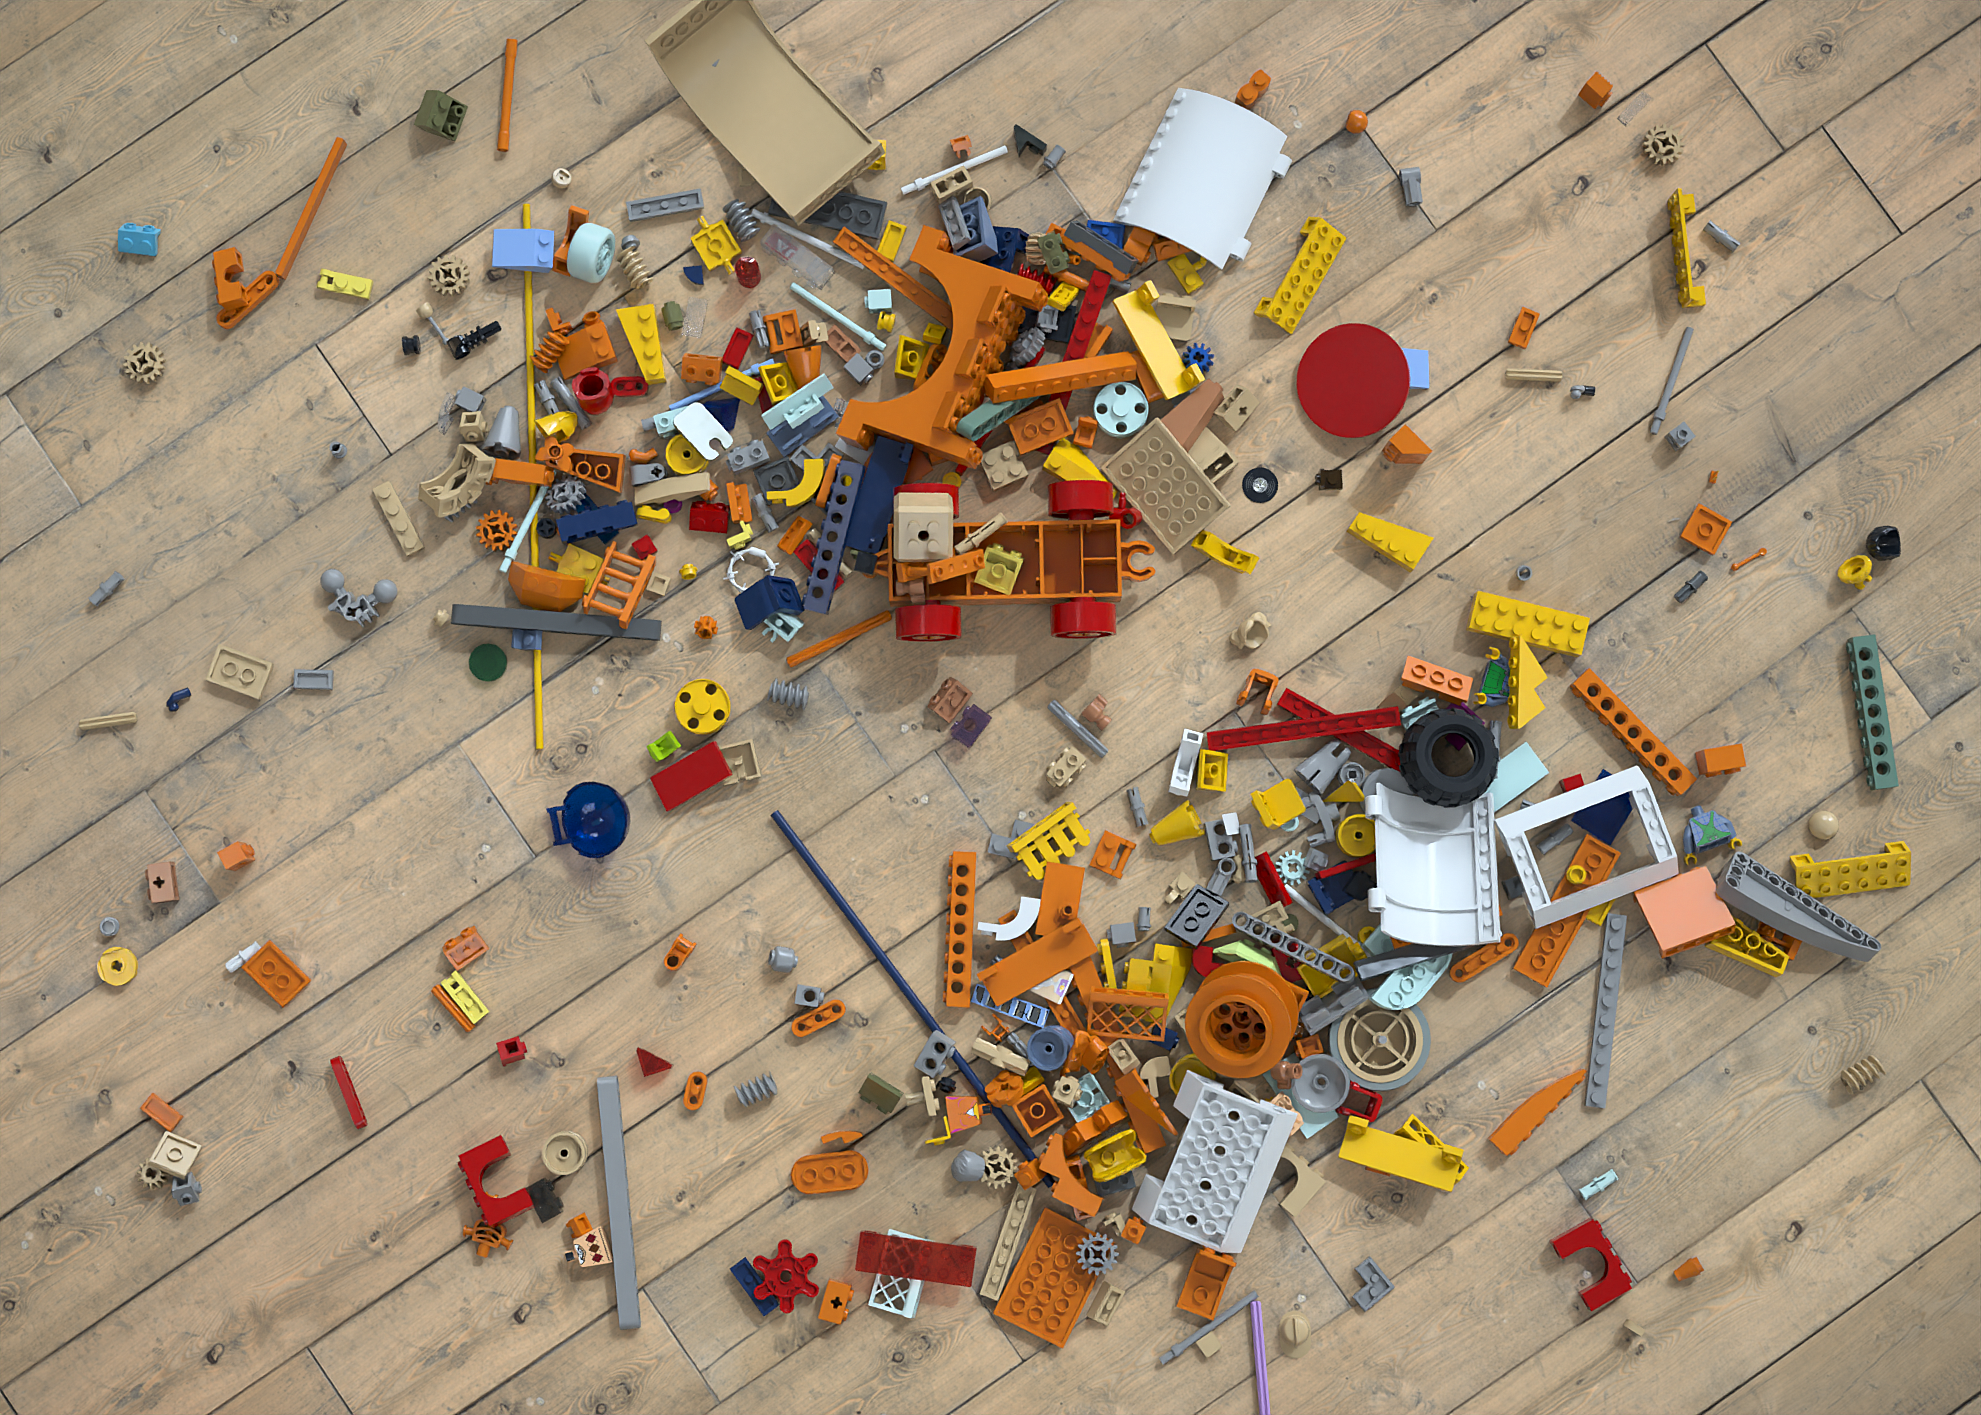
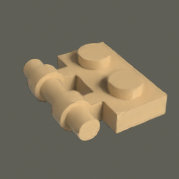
(1273, 916)

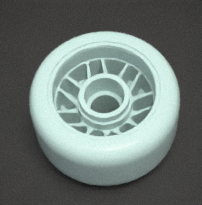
(591, 253)

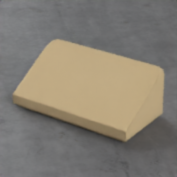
(1105, 1303)

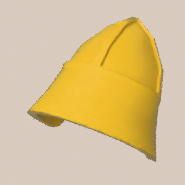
(558, 425)

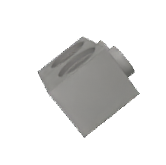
(1215, 840)
(931, 1051)

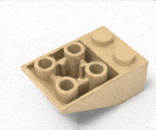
(1212, 456)

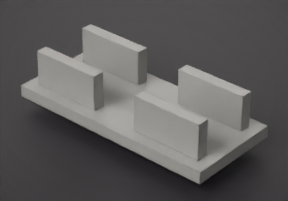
(1320, 1012)

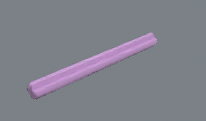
(1260, 1359)

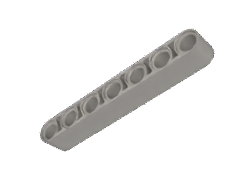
(1286, 941)

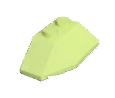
(1246, 951)

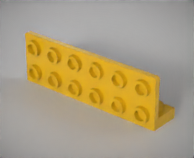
(1680, 206)
(1304, 275)
(1155, 343)
(1855, 873)
(1400, 1155)

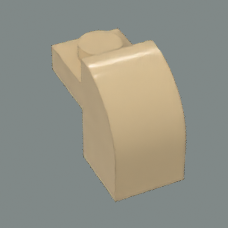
(1154, 1068)

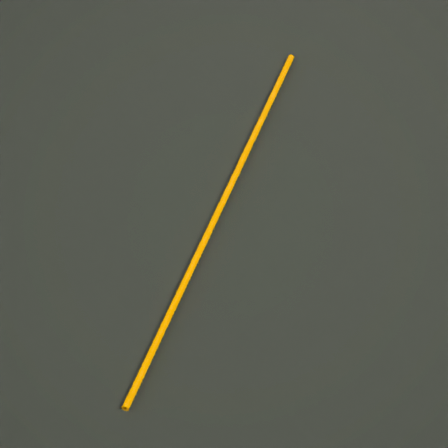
(532, 489)

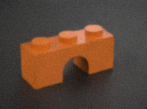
(226, 265)

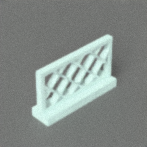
(913, 1293)

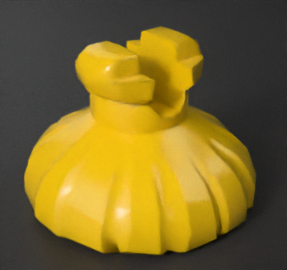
(1856, 571)

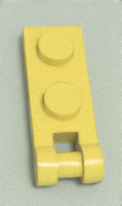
(345, 284)
(465, 997)

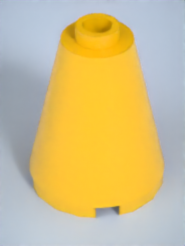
(1177, 826)

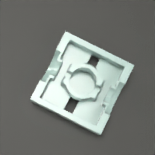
(1088, 1102)

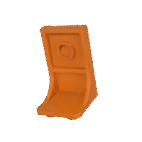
(1206, 1282)

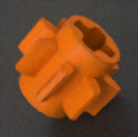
(705, 627)

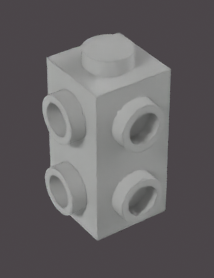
(747, 457)

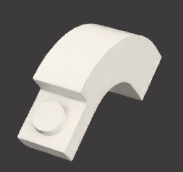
(1185, 762)
(1027, 914)

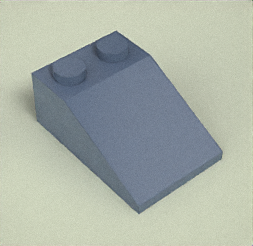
(982, 235)

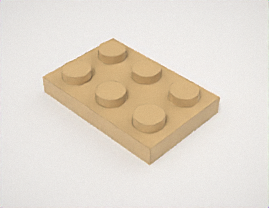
(239, 671)

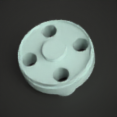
(1120, 409)

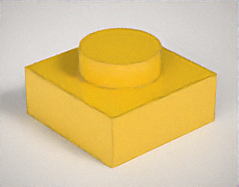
(934, 333)

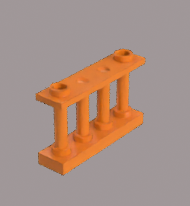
(941, 569)
(631, 598)

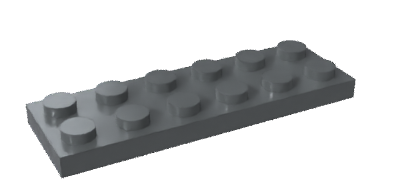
(856, 213)

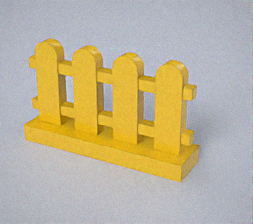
(1040, 842)

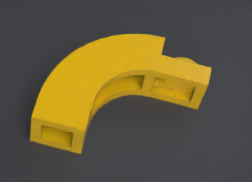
(812, 480)
(1223, 553)

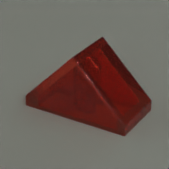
(652, 1063)

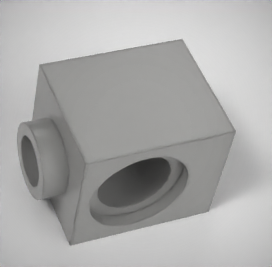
(859, 369)
(469, 400)
(1679, 436)
(800, 996)

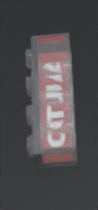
(797, 257)

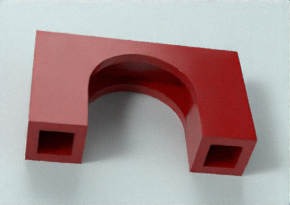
(475, 1164)
(1613, 1281)

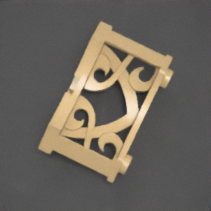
(467, 461)

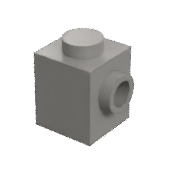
(1121, 934)

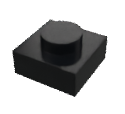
(865, 563)

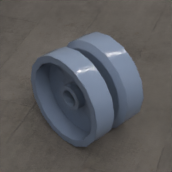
(1049, 1047)

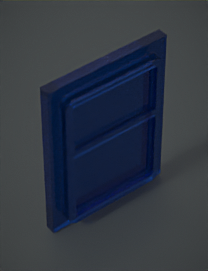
(1606, 817)

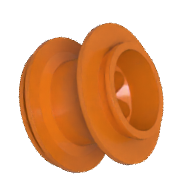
(1266, 1000)

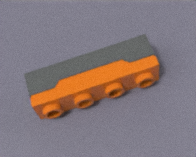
(1099, 251)

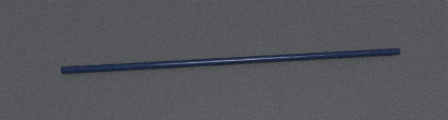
(903, 985)

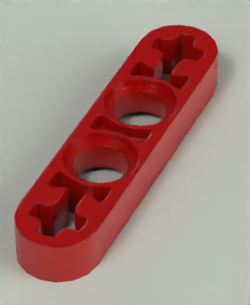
(348, 1092)

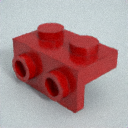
(709, 517)

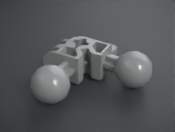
(333, 582)

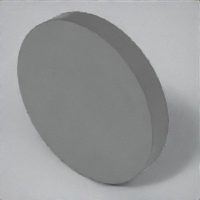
(1387, 777)

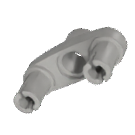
(1327, 815)

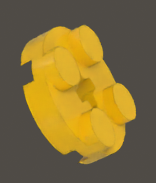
(108, 960)

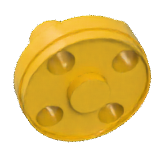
(702, 706)

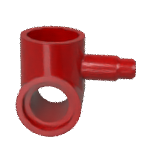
(1121, 513)

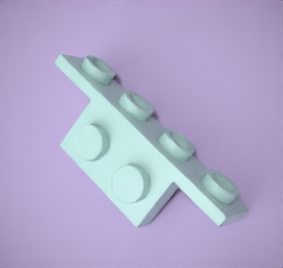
(799, 405)

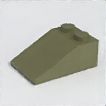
(880, 1093)

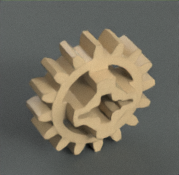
(1670, 146)
(445, 281)
(143, 370)
(1008, 1172)

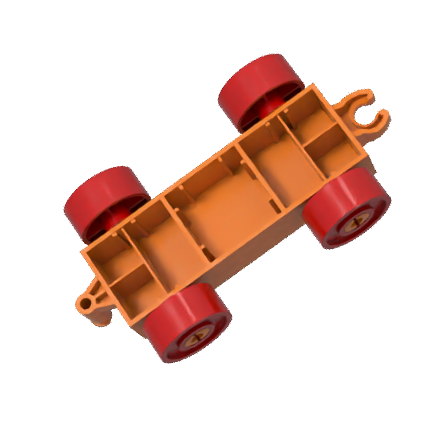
(1065, 564)

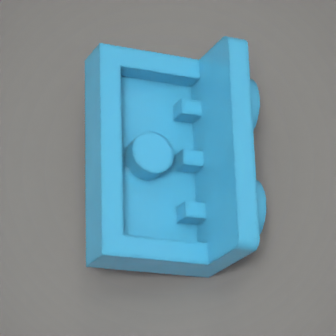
(138, 239)

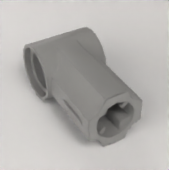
(1410, 180)
(1220, 878)

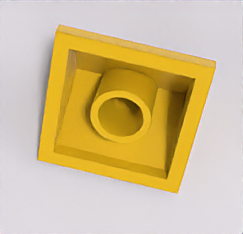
(909, 357)
(778, 381)
(1212, 771)

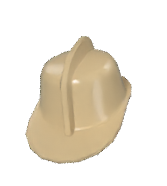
(1295, 1334)

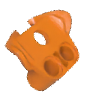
(1090, 1053)

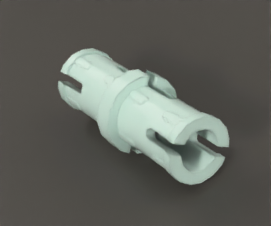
(1598, 1184)

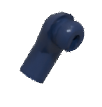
(176, 697)

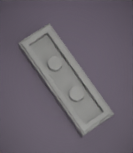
(954, 222)

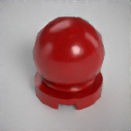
(593, 391)

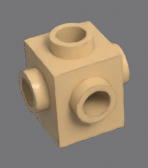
(473, 426)
(1067, 1098)

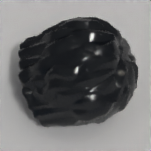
(1884, 543)

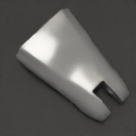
(1322, 766)

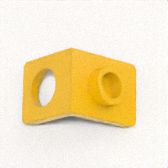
(941, 1140)

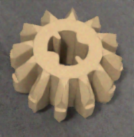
(1033, 250)
(151, 1181)

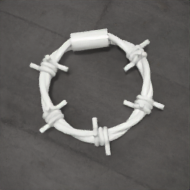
(736, 556)

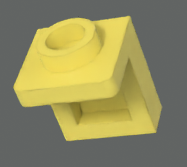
(739, 540)

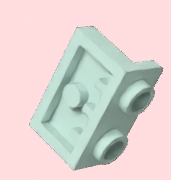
(1411, 714)

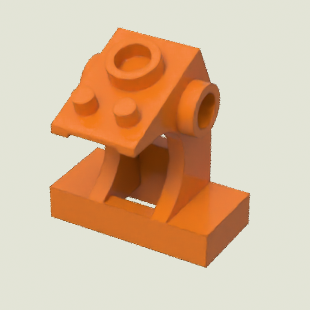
(1788, 942)

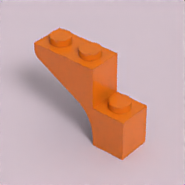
(1092, 1127)

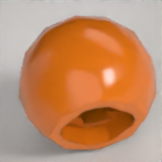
(1356, 122)

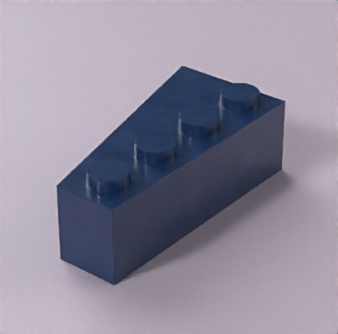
(596, 522)

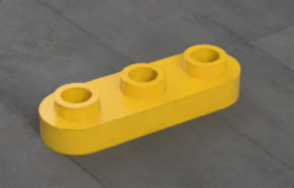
(1106, 966)

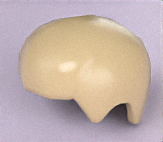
(976, 192)
(1823, 825)

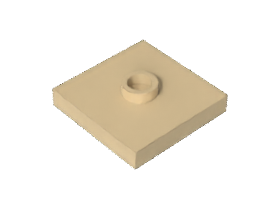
(175, 1155)

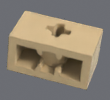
(951, 184)
(1236, 407)

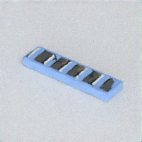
(1015, 1007)

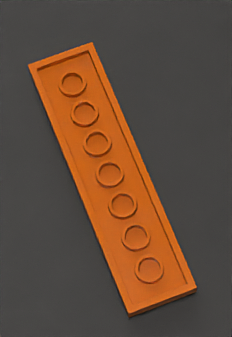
(1551, 942)

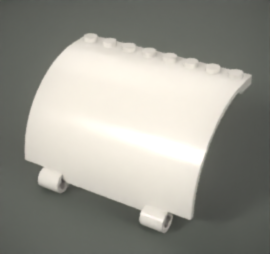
(1205, 176)
(1435, 870)

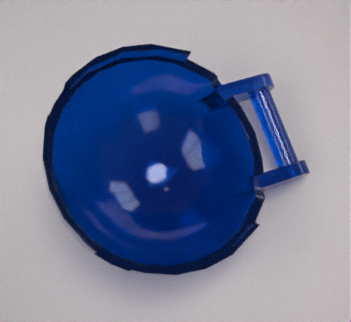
(593, 819)

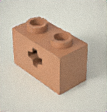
(169, 890)

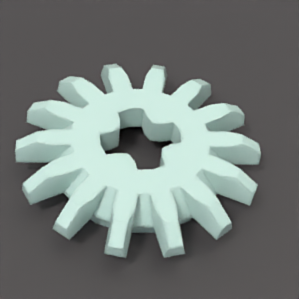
(1284, 867)

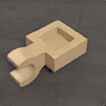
(1181, 886)

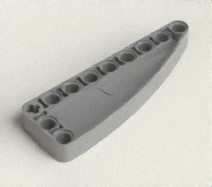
(1791, 910)

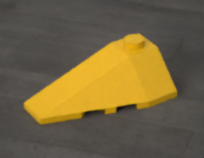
(1070, 463)
(1168, 973)

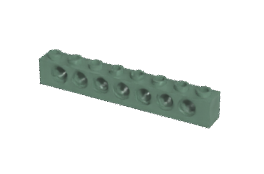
(1878, 703)

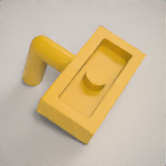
(1186, 272)

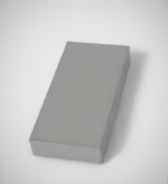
(313, 679)

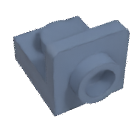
(526, 639)

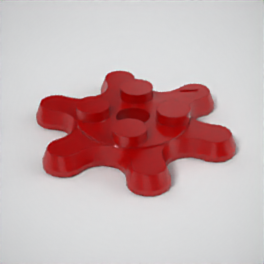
(795, 1266)

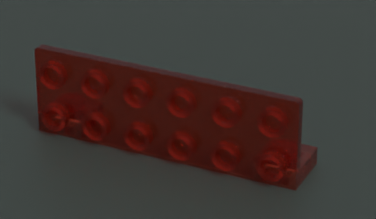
(915, 1259)

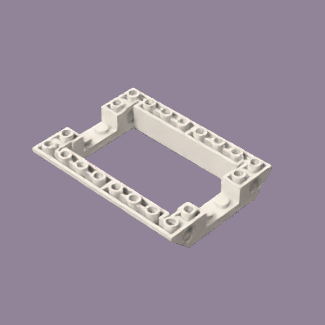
(1660, 846)

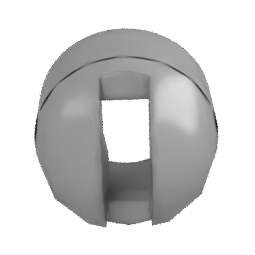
(1525, 576)

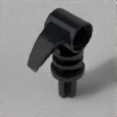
(460, 345)

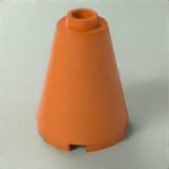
(804, 364)

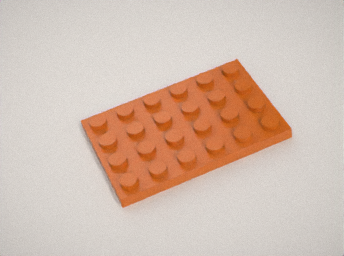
(1048, 1281)

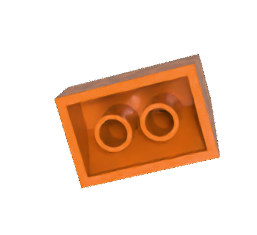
(1406, 448)

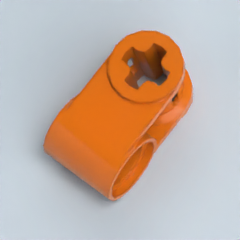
(679, 951)

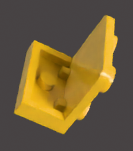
(1278, 804)

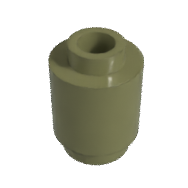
(672, 315)

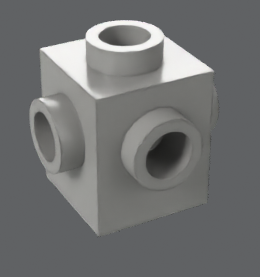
(186, 1190)

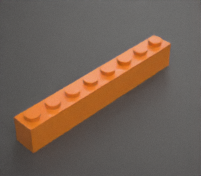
(1060, 377)

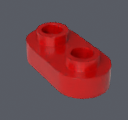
(629, 386)

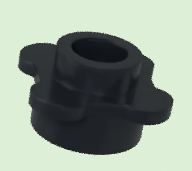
(946, 1085)

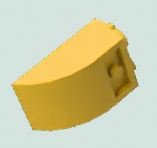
(1339, 948)

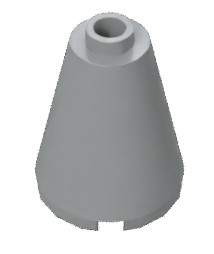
(504, 435)

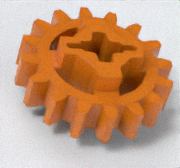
(492, 536)

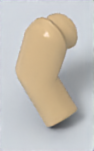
(1240, 872)

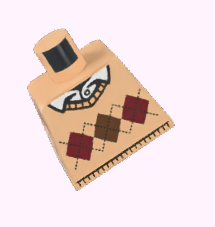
(591, 1249)

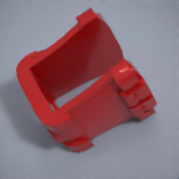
(1372, 1108)

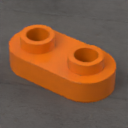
(695, 1090)

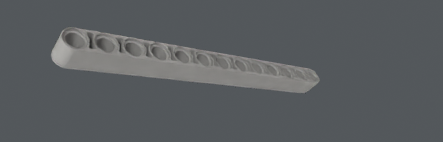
(618, 1202)

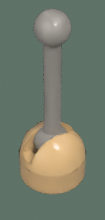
(425, 312)

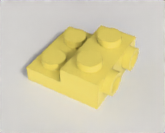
(1000, 568)

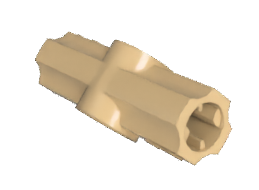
(1001, 1057)

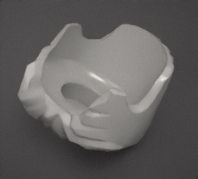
(967, 1166)

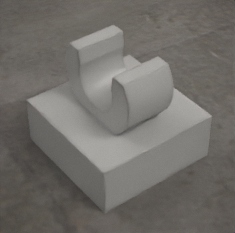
(1316, 860)

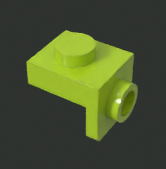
(663, 746)

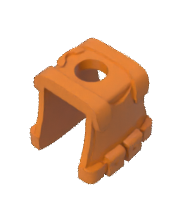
(1264, 678)

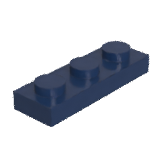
(749, 1281)

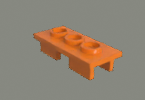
(1424, 675)

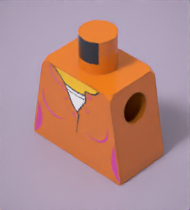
(965, 1112)

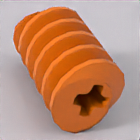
(549, 351)

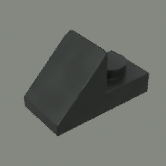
(1024, 138)

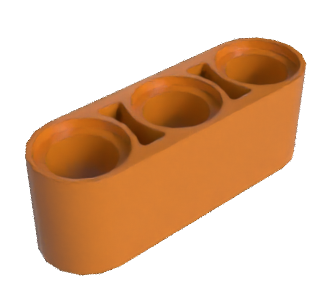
(1145, 379)

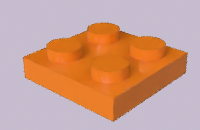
(1705, 529)

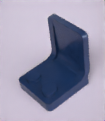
(766, 598)
(1329, 890)

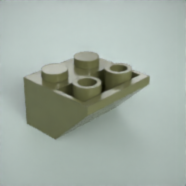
(440, 115)

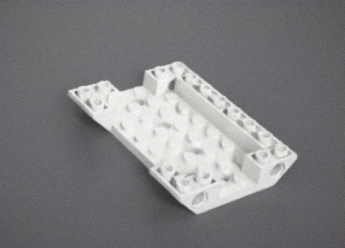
(1236, 1177)

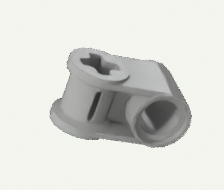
(645, 474)

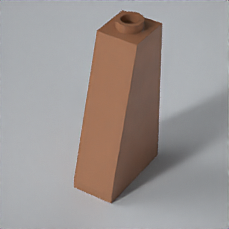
(1194, 413)

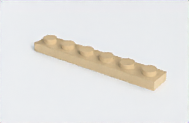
(1007, 1242)

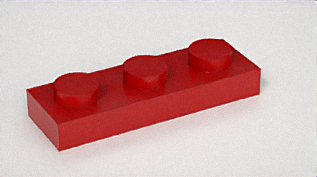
(805, 553)
(1271, 880)

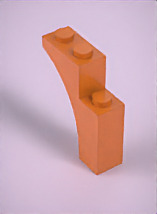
(1068, 1188)

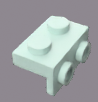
(664, 423)

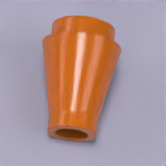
(1689, 1269)

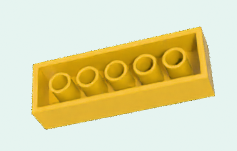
(1537, 624)

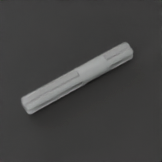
(1077, 728)

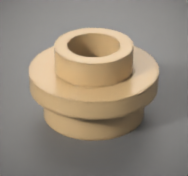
(440, 618)

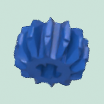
(1191, 354)

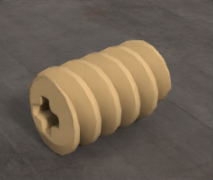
(633, 268)
(1862, 1072)

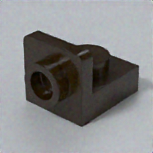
(1329, 479)

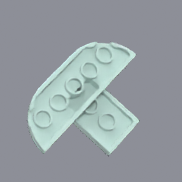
(1407, 985)

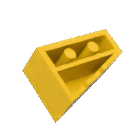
(1139, 979)

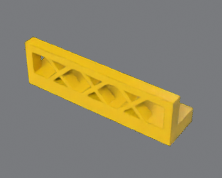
(1419, 1136)

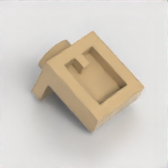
(1119, 1226)

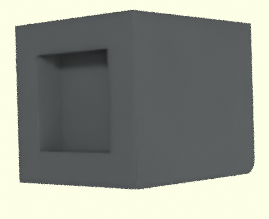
(1512, 887)

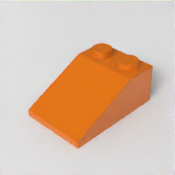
(587, 349)

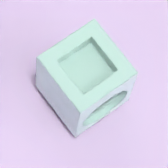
(878, 301)

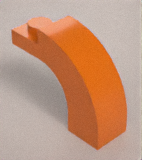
(576, 218)

